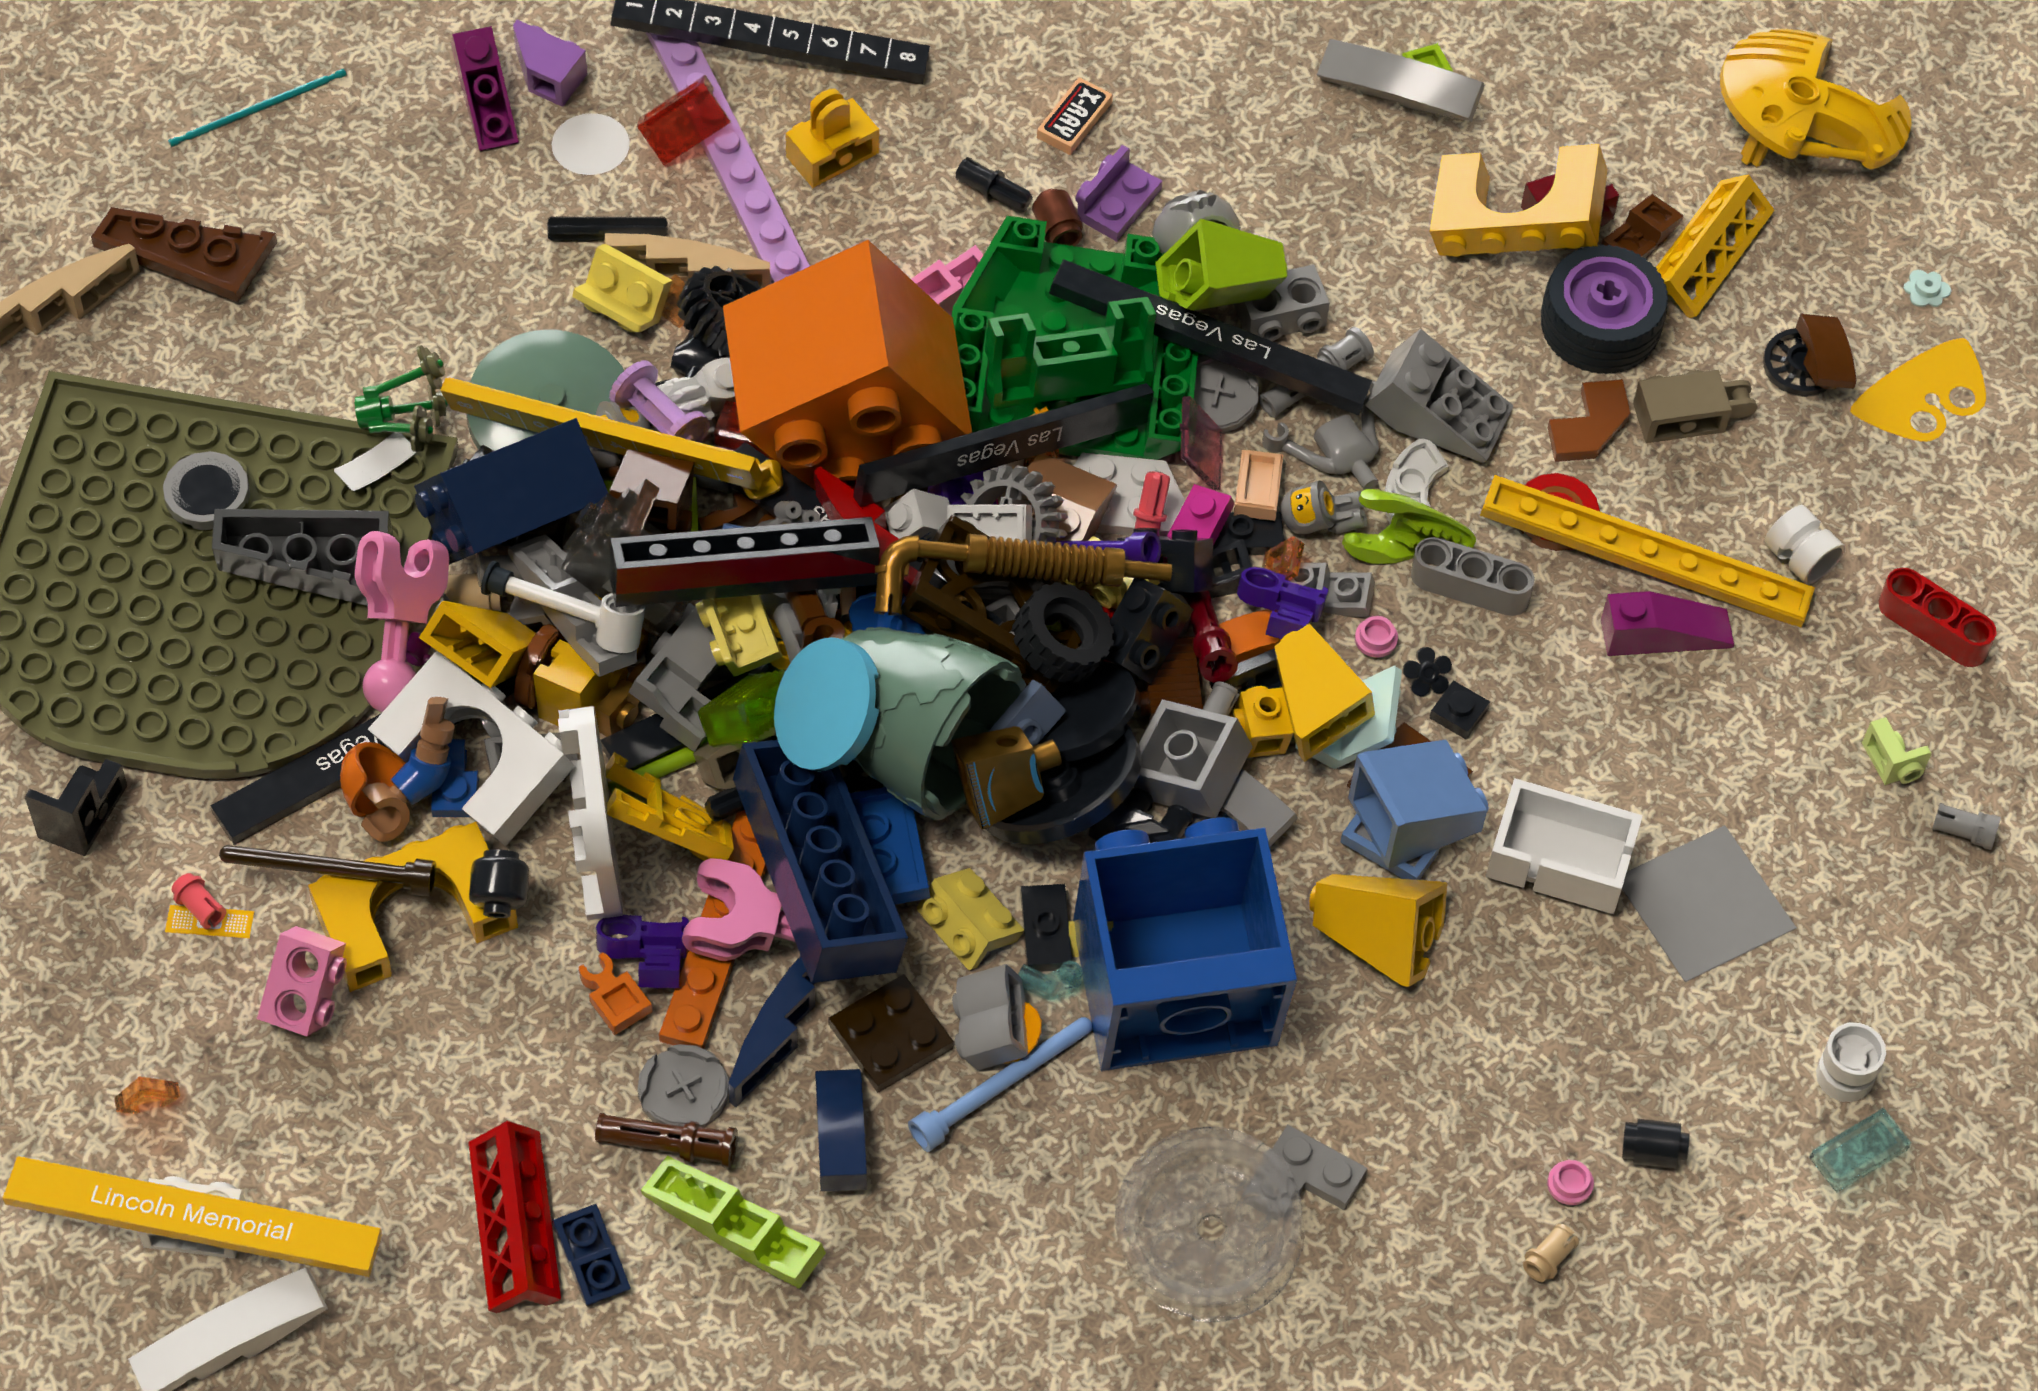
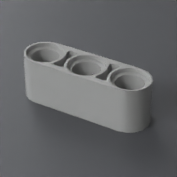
(1492, 573)

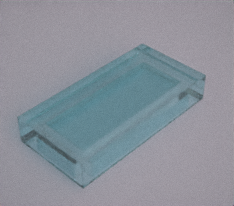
(1860, 1150)

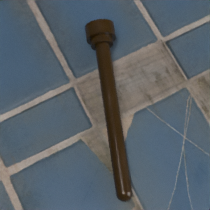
(414, 876)

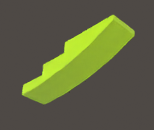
(733, 1222)

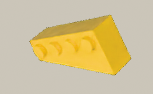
(572, 683)

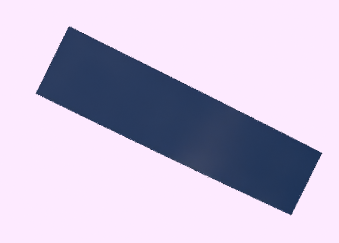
(773, 1032)

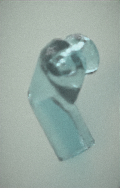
(1054, 984)

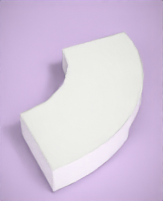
(1416, 471)

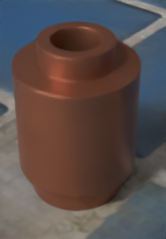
(1062, 219)

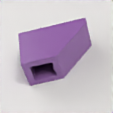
(548, 63)

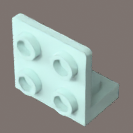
(1374, 732)

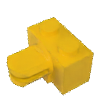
(832, 139)

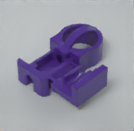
(1273, 592)
(645, 940)

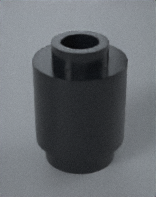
(1655, 1143)

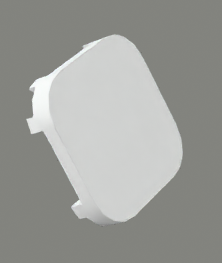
(589, 821)

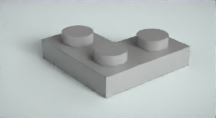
(1319, 1167)

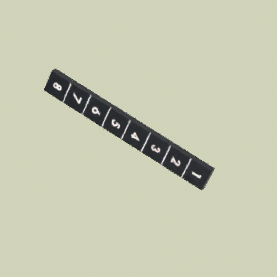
(774, 37)

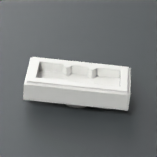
(997, 520)

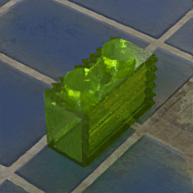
(742, 710)

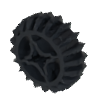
(703, 304)

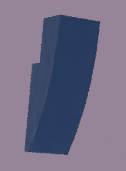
(841, 1130)

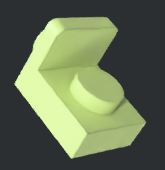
(1889, 755)

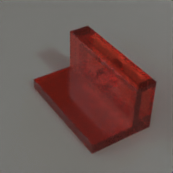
(683, 120)

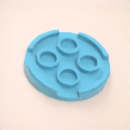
(826, 704)

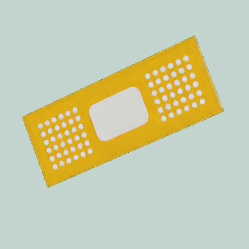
(234, 924)

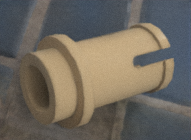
(1544, 1260)

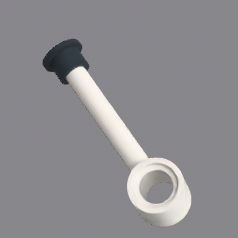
(617, 627)

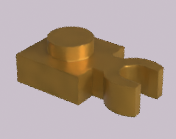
(619, 706)

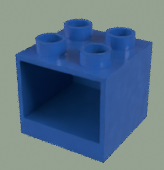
(1193, 945)

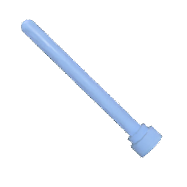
(931, 1127)

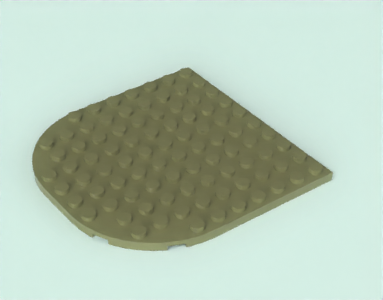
(117, 613)

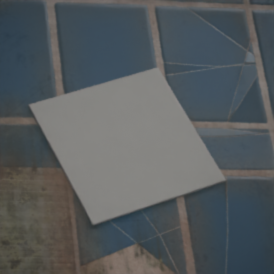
(1705, 903)

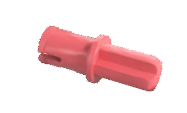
(1152, 501)

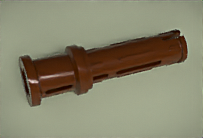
(688, 1141)

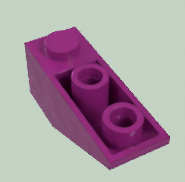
(484, 88)

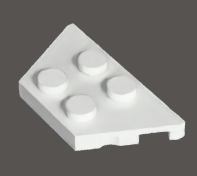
(1130, 476)

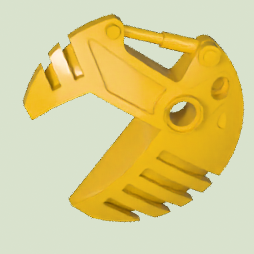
(1780, 99)

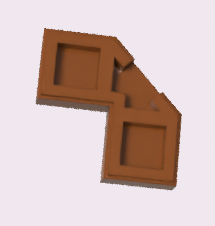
(1587, 436)

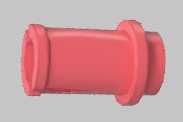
(190, 891)

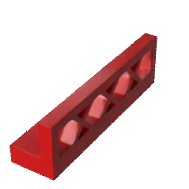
(521, 1210)

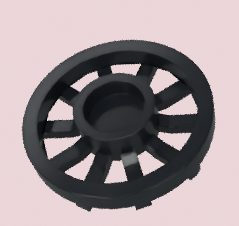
(1793, 364)

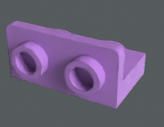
(1116, 195)

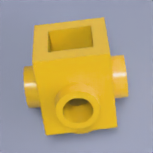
(1264, 719)

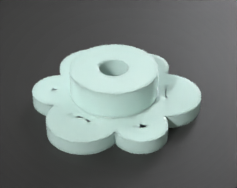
(1926, 288)

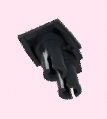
(1133, 816)

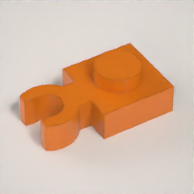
(615, 998)

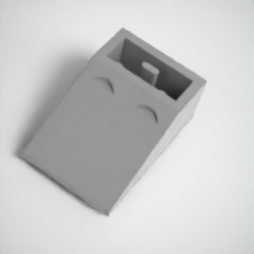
(1438, 399)

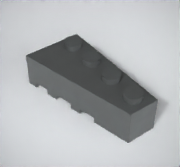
(296, 547)

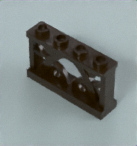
(946, 609)

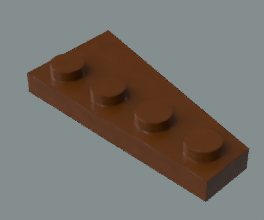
(199, 255)

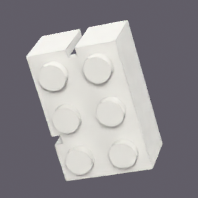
(1564, 846)

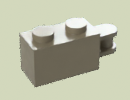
(1690, 405)

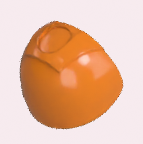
(363, 766)

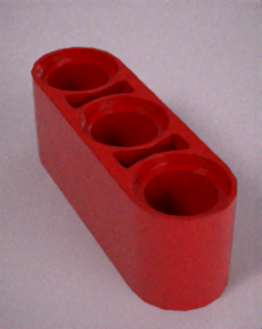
(1956, 623)

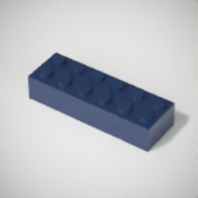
(820, 865)

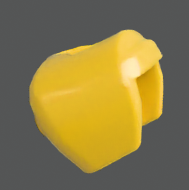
(771, 483)

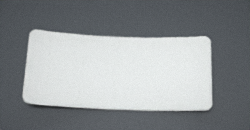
(376, 462)

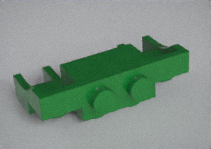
(1069, 363)

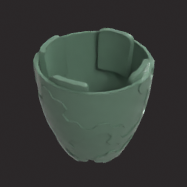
(926, 697)

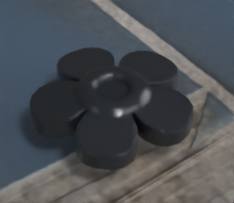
(1427, 672)

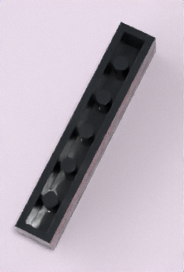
(743, 561)

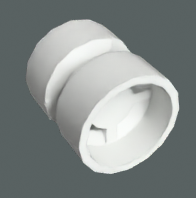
(1809, 549)
(1851, 1062)

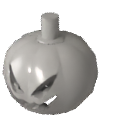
(1186, 211)

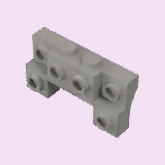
(676, 675)

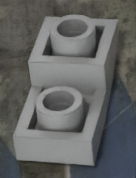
(1347, 591)
(1257, 807)

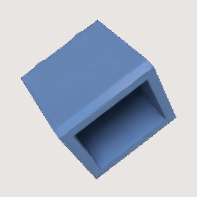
(1415, 799)

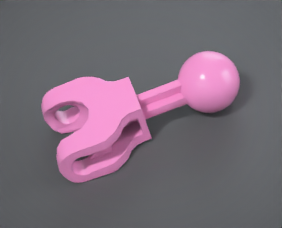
(398, 598)
(752, 915)

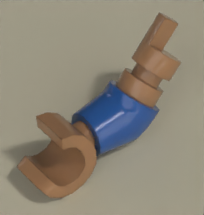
(417, 777)

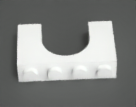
(528, 763)

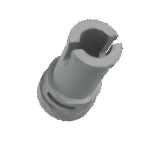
(1978, 828)

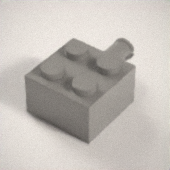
(1194, 753)

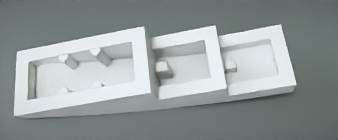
(227, 1332)

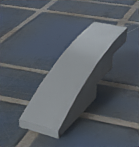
(1401, 79)
(541, 563)

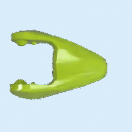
(1408, 527)

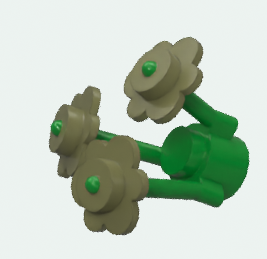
(375, 410)

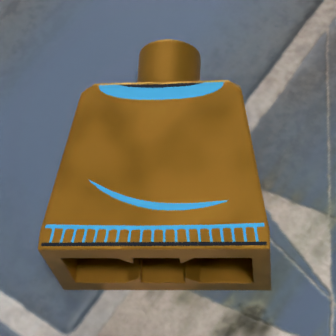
(1002, 772)

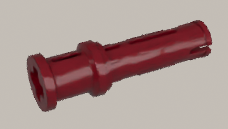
(1211, 641)

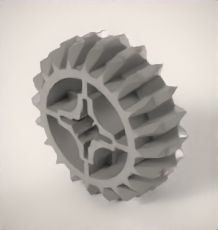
(1019, 486)

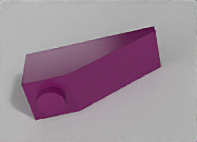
(1662, 624)

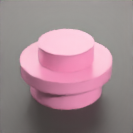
(1376, 637)
(1570, 1182)

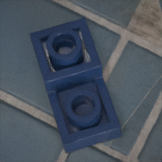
(591, 1254)

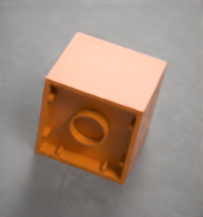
(844, 366)

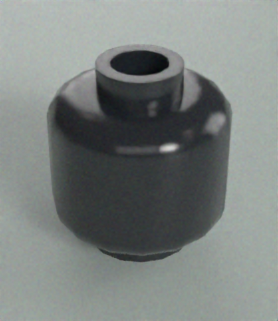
(499, 883)

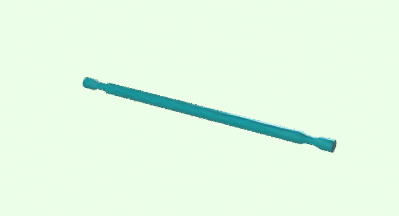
(257, 107)

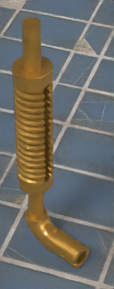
(1010, 557)

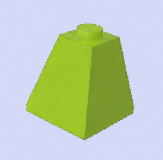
(1220, 267)

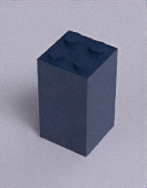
(511, 490)

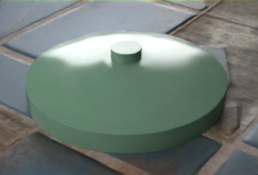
(548, 368)

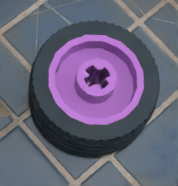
(1604, 309)

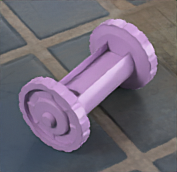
(638, 389)

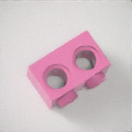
(292, 976)

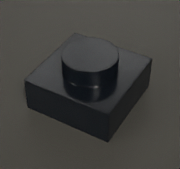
(1459, 709)

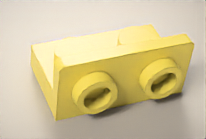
(624, 290)

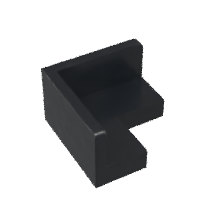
(80, 810)

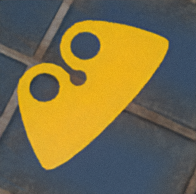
(1903, 391)

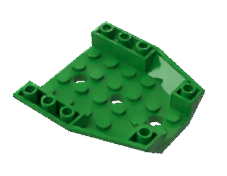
(1017, 280)

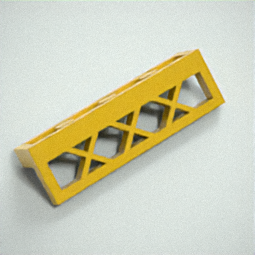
(1708, 227)

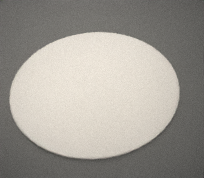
(590, 144)

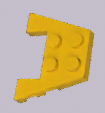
(666, 815)

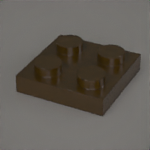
(890, 1033)

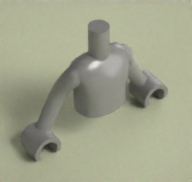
(1342, 443)

